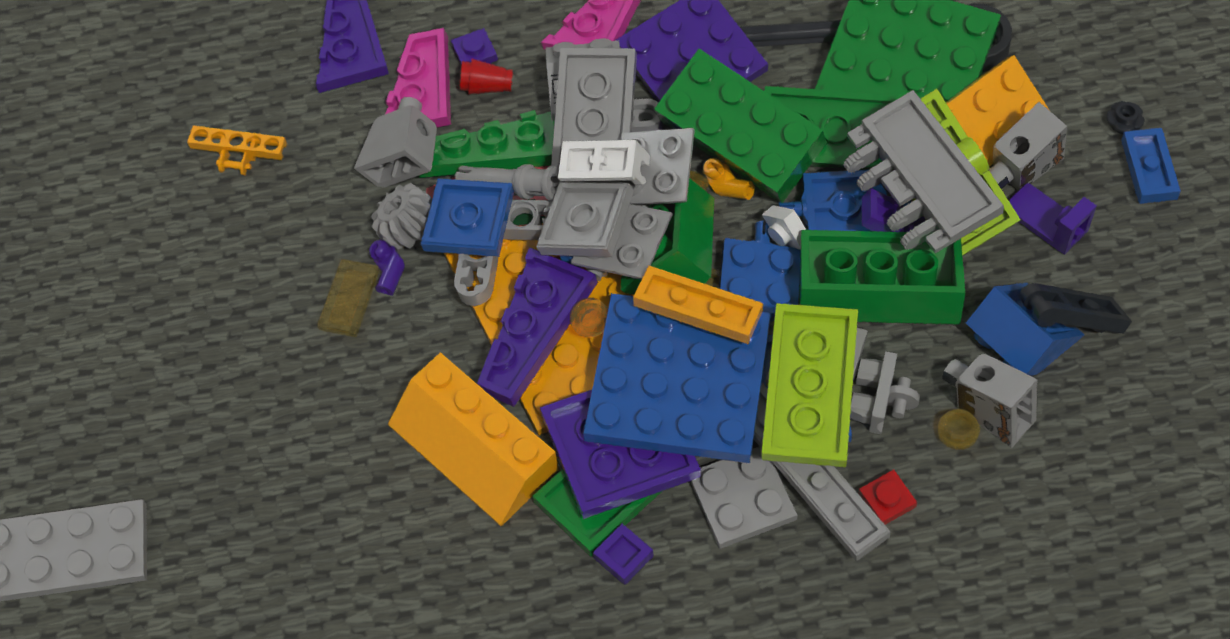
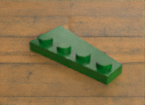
(496, 145)

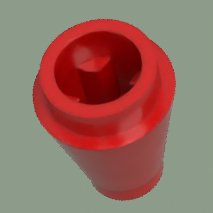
(484, 77)

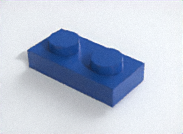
(1150, 165)

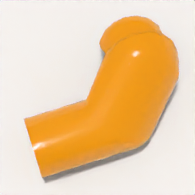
(724, 181)

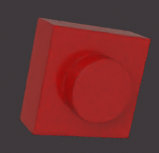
(888, 497)

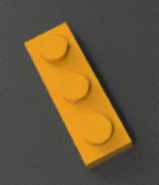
(698, 304)

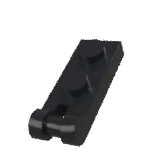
(1074, 308)

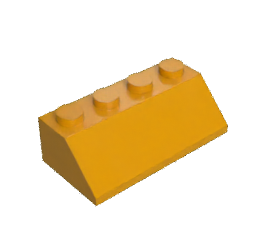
(472, 439)

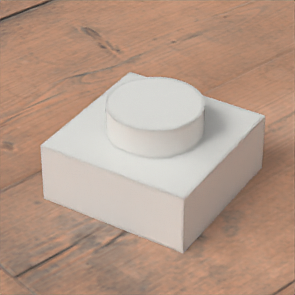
(784, 226)

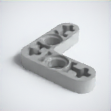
(487, 266)

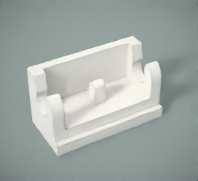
(602, 161)

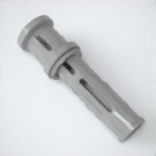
(526, 179)

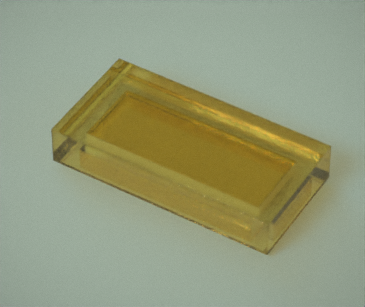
(348, 298)

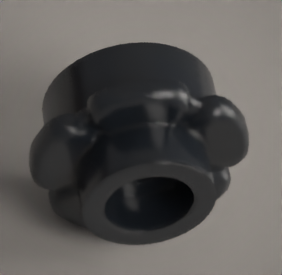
(1123, 124)

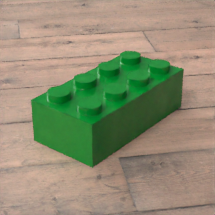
(741, 125)

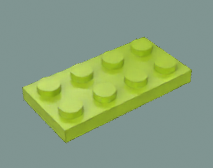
(810, 385)

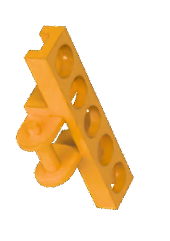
(224, 145)

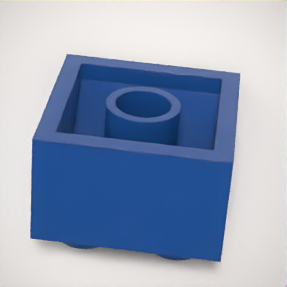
(1013, 333)

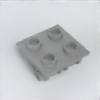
(668, 168)
(635, 246)

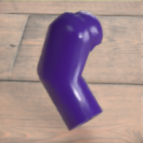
(390, 265)

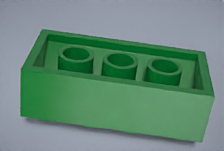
(881, 277)

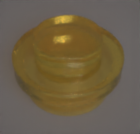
(589, 317)
(958, 429)

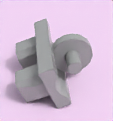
(879, 375)

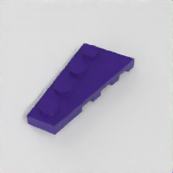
(533, 323)

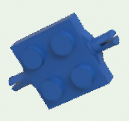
(832, 201)
(761, 270)

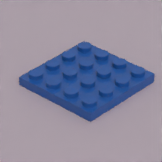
(675, 385)

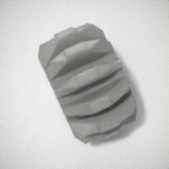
(402, 216)

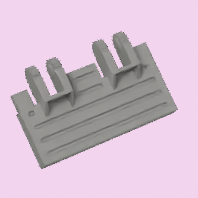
(922, 165)

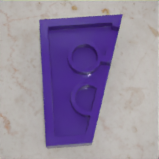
(349, 46)

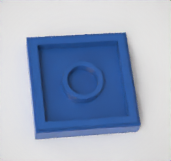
(468, 217)

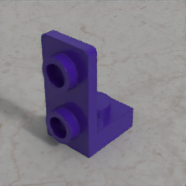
(1051, 221)

